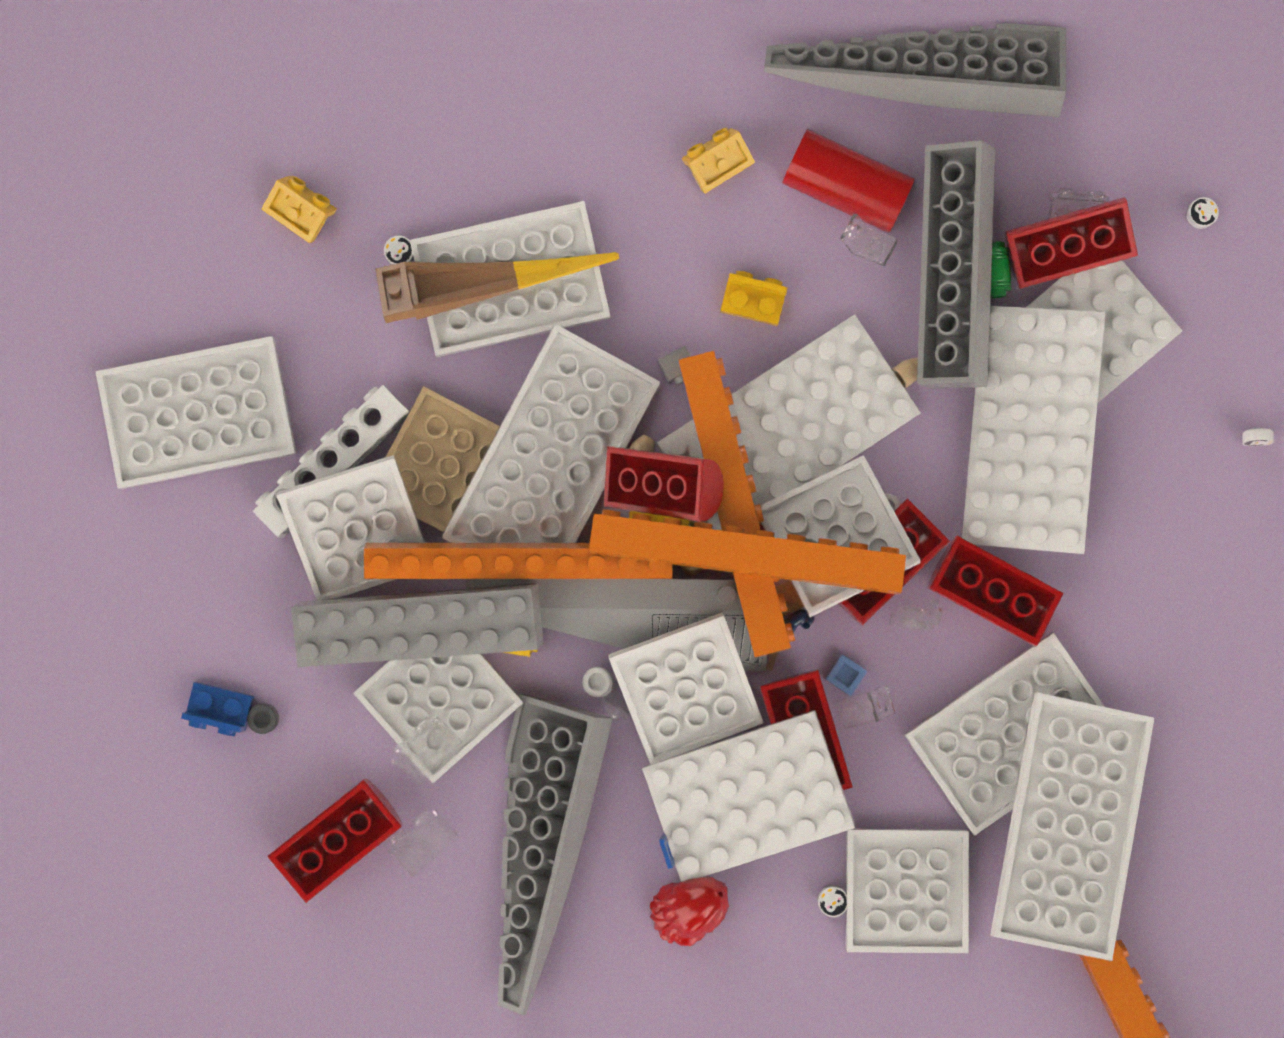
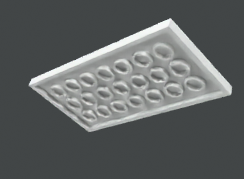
(810, 412)
(1035, 430)
(553, 446)
(1072, 826)

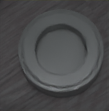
(263, 718)

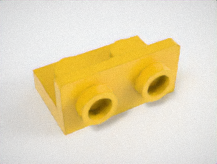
(718, 158)
(298, 207)
(754, 298)

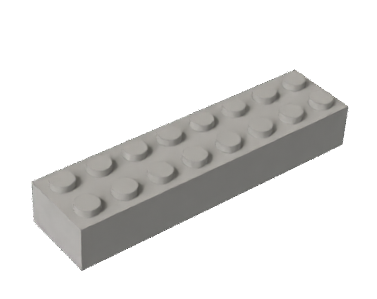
(956, 265)
(417, 625)

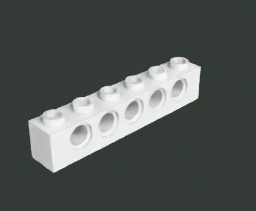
(370, 437)

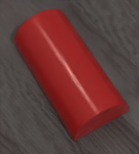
(848, 180)
(1071, 243)
(662, 484)
(927, 543)
(995, 590)
(800, 695)
(336, 839)

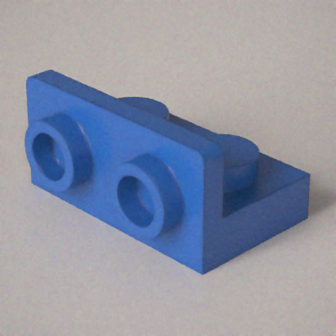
(218, 709)

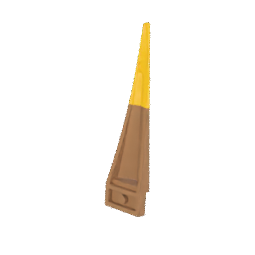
(434, 288)

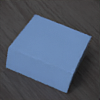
(846, 675)

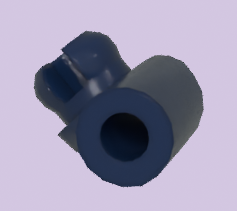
(800, 618)

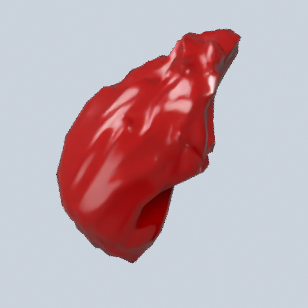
(689, 909)

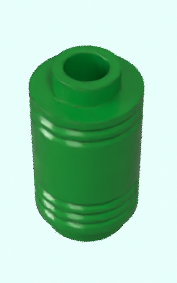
(1000, 270)

